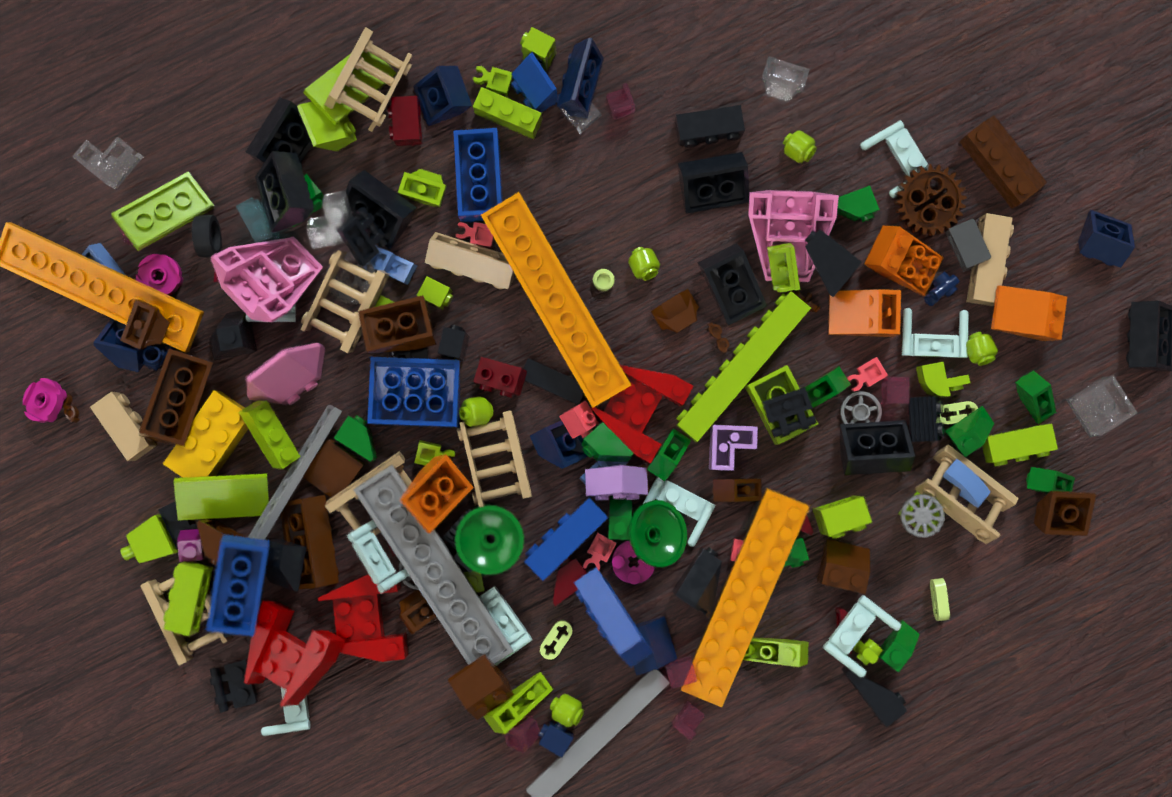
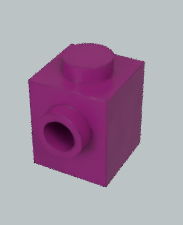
(190, 546)

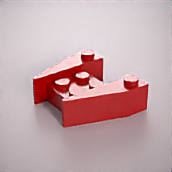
(633, 407)
(361, 621)
(284, 657)

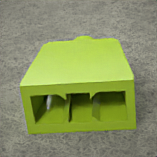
(149, 541)

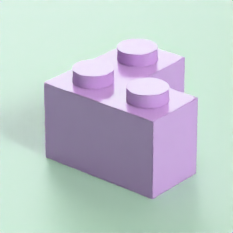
(725, 440)
(616, 481)

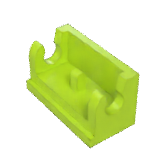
(783, 267)

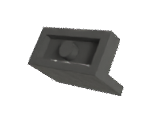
(968, 244)

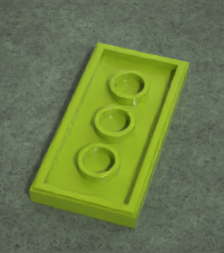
(321, 88)
(162, 211)
(221, 496)

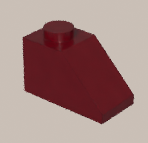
(570, 571)

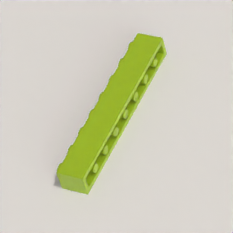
(743, 366)

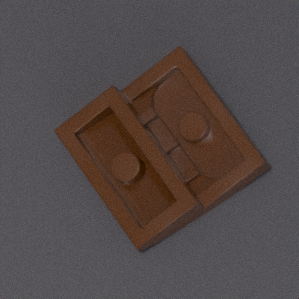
(333, 468)

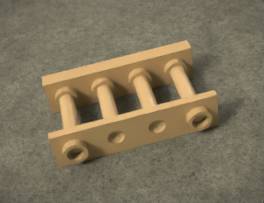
(347, 78)
(367, 300)
(515, 466)
(1000, 497)
(339, 501)
(180, 648)

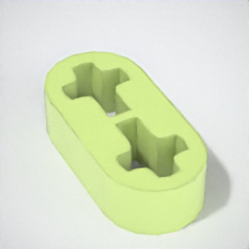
(955, 408)
(939, 599)
(561, 642)

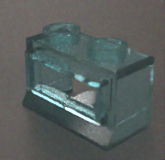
(255, 218)

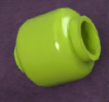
(799, 146)
(644, 263)
(981, 348)
(476, 411)
(566, 710)

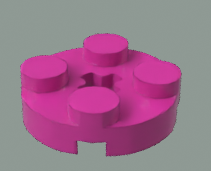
(172, 273)
(54, 398)
(626, 573)

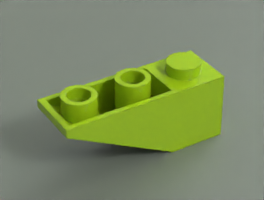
(778, 651)

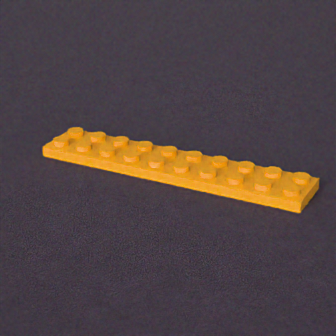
(92, 283)
(556, 299)
(745, 595)

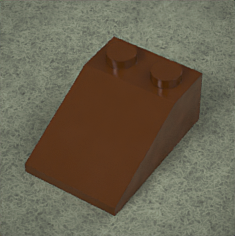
(397, 326)

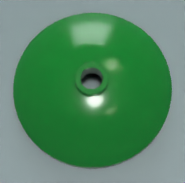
(666, 530)
(477, 551)

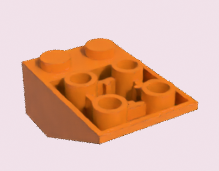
(903, 259)
(865, 313)

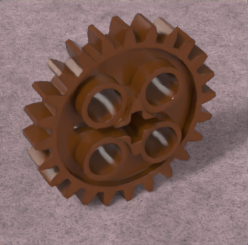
(920, 183)

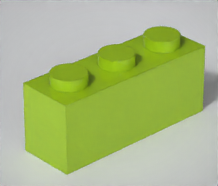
(507, 113)
(269, 434)
(1020, 444)
(187, 598)

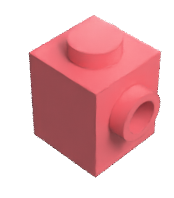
(579, 420)

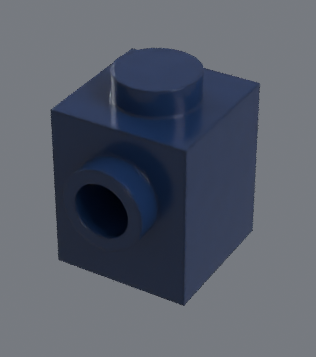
(555, 737)

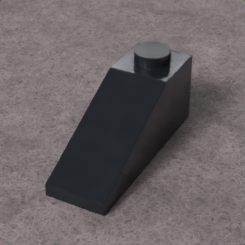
(882, 701)

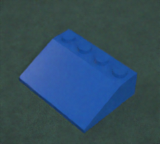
(414, 392)

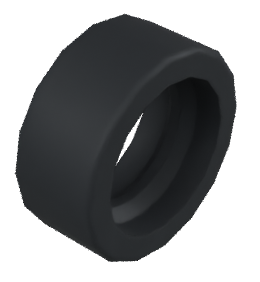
(206, 235)

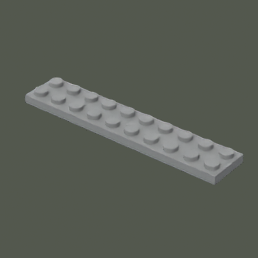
(433, 570)

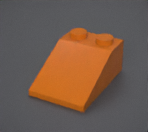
(1029, 313)
(435, 492)

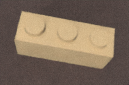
(122, 425)

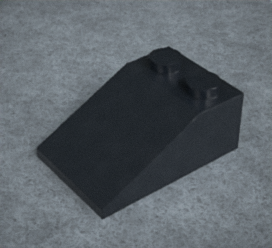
(732, 283)

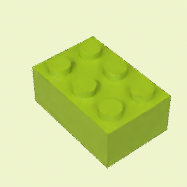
(772, 386)

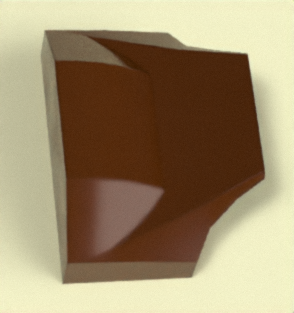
(676, 312)
(144, 326)
(415, 611)

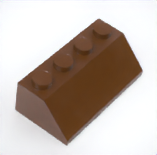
(1003, 162)
(175, 398)
(308, 525)

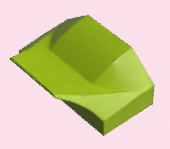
(423, 187)

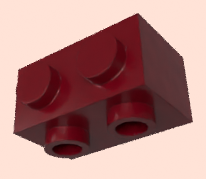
(405, 120)
(500, 376)

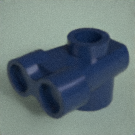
(943, 286)
(153, 351)

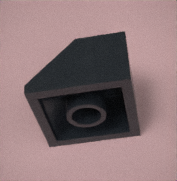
(284, 563)

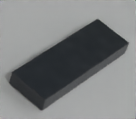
(553, 381)

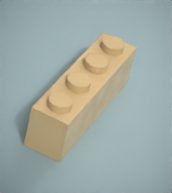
(469, 260)
(991, 273)

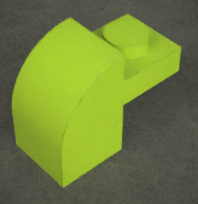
(935, 382)

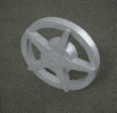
(860, 411)

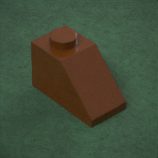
(736, 490)

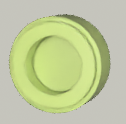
(603, 280)

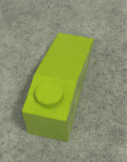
(515, 708)

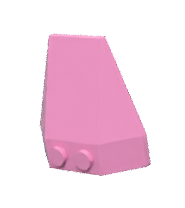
(790, 217)
(266, 276)
(287, 375)

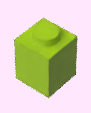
(435, 293)

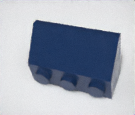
(580, 79)

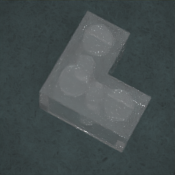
(111, 165)
(323, 230)

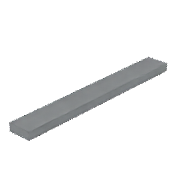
(295, 473)
(598, 734)

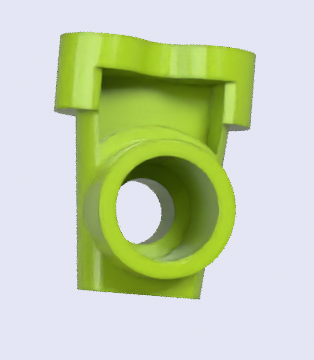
(867, 652)

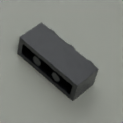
(709, 126)

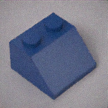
(534, 84)

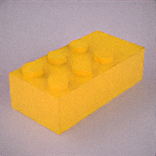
(211, 438)

